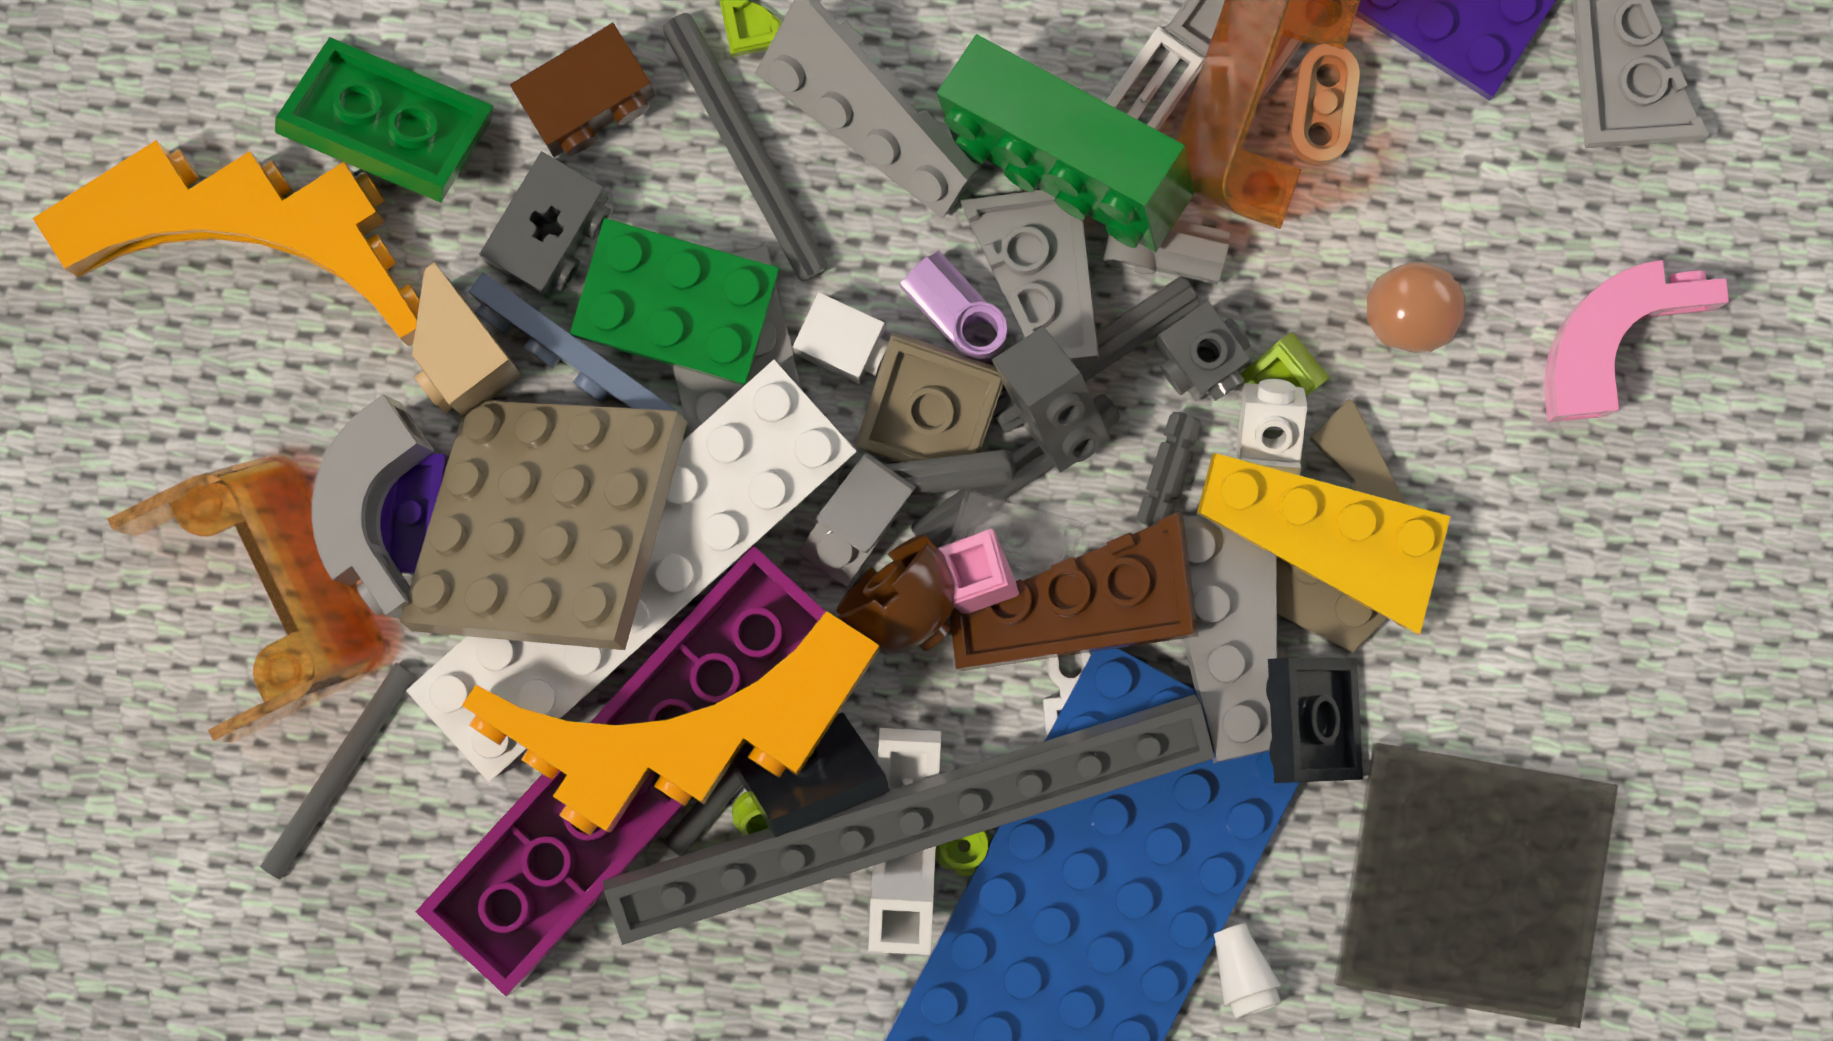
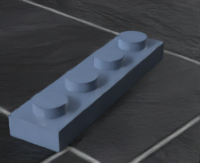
(552, 343)

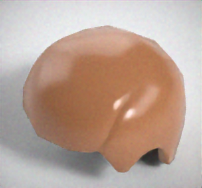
(1416, 307)

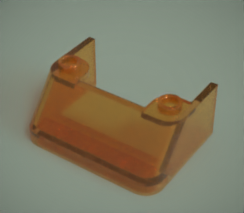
(326, 622)

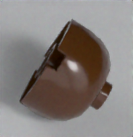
(903, 601)

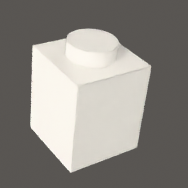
(841, 339)

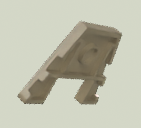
(1307, 600)

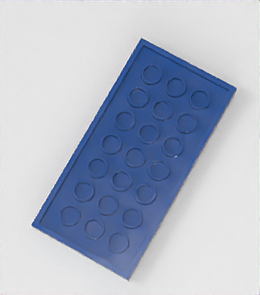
(1103, 905)

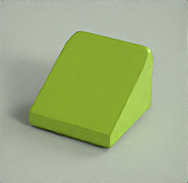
(1288, 362)

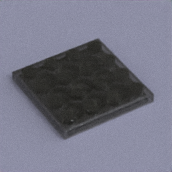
(1476, 885)

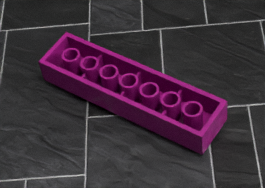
(543, 874)

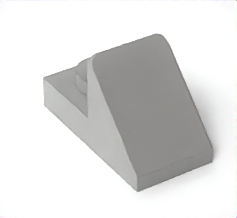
(856, 519)

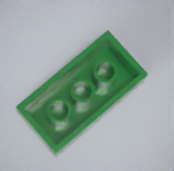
(1066, 144)

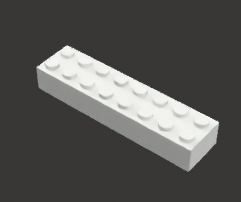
(725, 494)

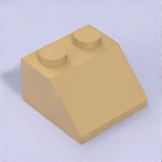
(456, 349)

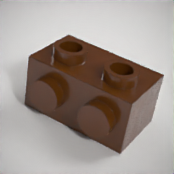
(584, 92)

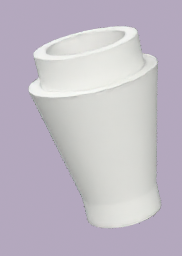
(1244, 973)

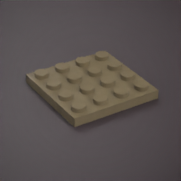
(545, 523)

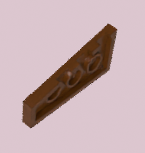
(1104, 600)

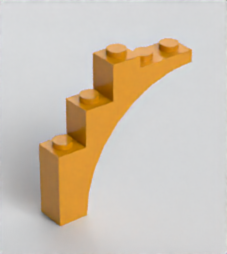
(153, 204)
(608, 764)

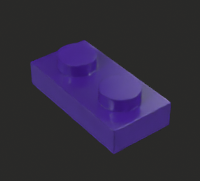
(409, 511)

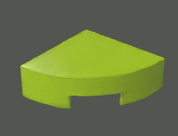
(748, 26)

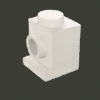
(1268, 405)

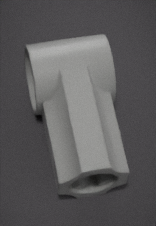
(1187, 252)

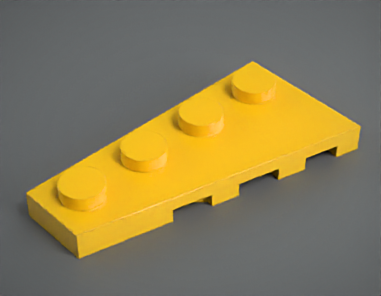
(1349, 539)

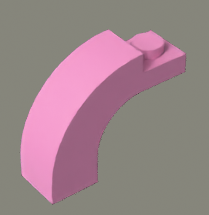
(1583, 352)

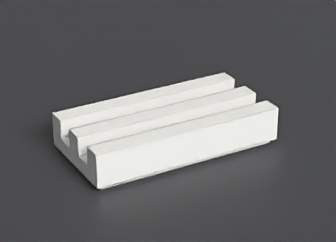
(1177, 51)

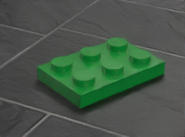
(384, 119)
(675, 302)

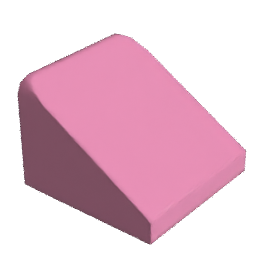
(979, 572)

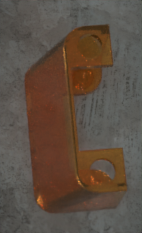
(1230, 93)

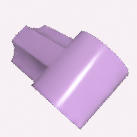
(954, 305)

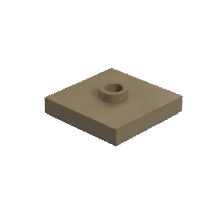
(928, 403)

